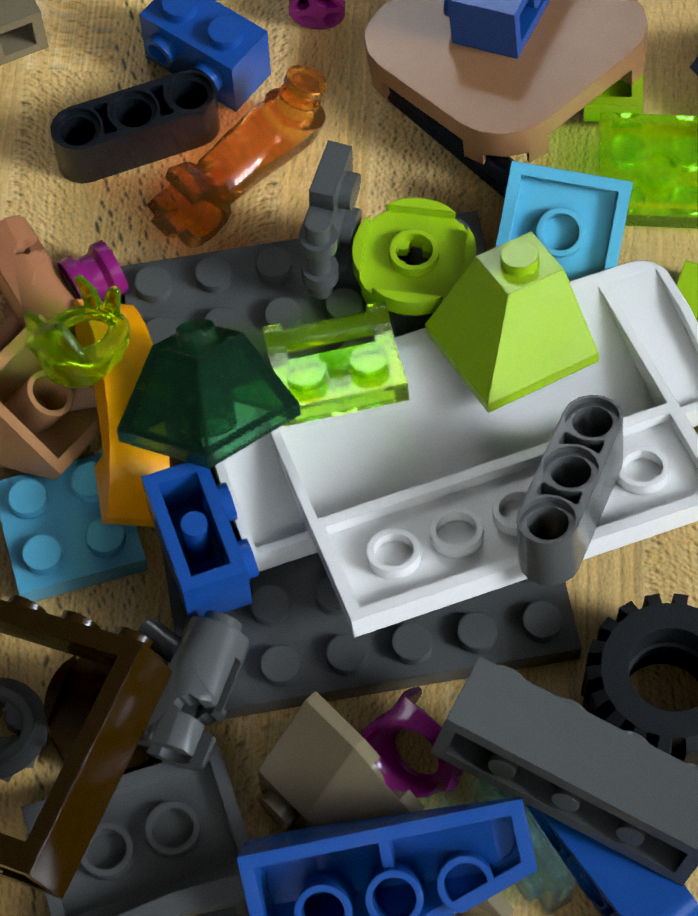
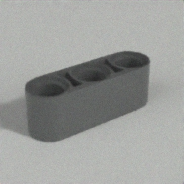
(570, 490)

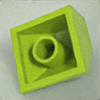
(512, 324)

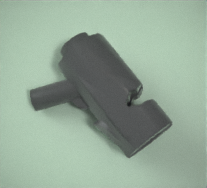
(202, 679)

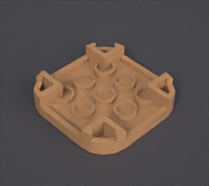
(498, 100)

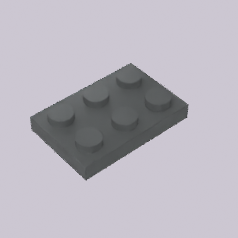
(156, 837)

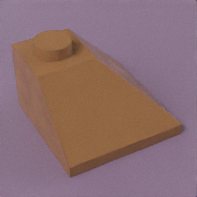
(39, 420)

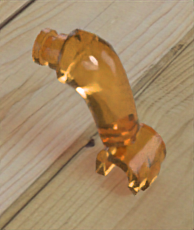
(255, 147)

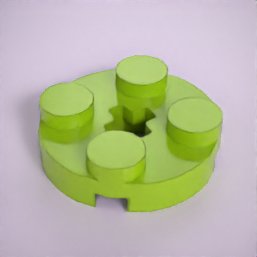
(391, 234)

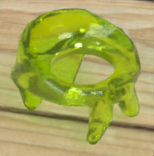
(60, 352)

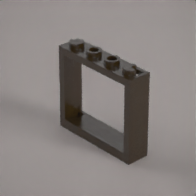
(101, 749)

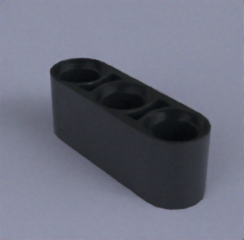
(172, 118)

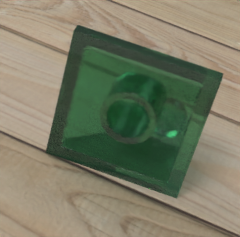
(205, 396)

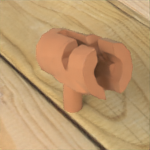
(28, 279)

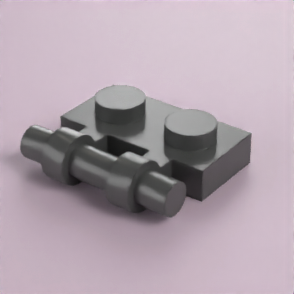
(329, 219)

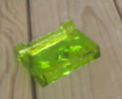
(344, 377)

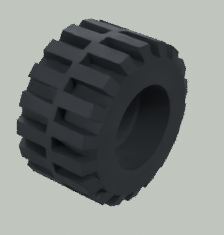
(635, 640)

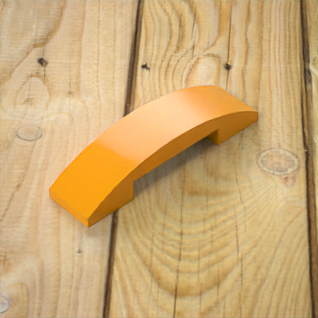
(121, 465)

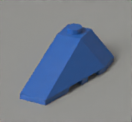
(391, 863)

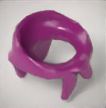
(396, 773)

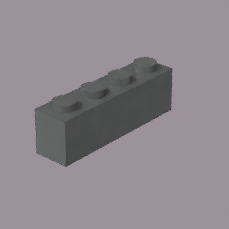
(575, 768)

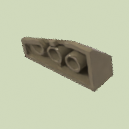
(329, 775)

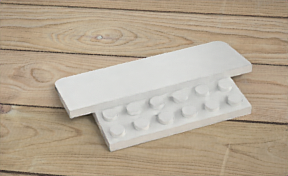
(426, 492)

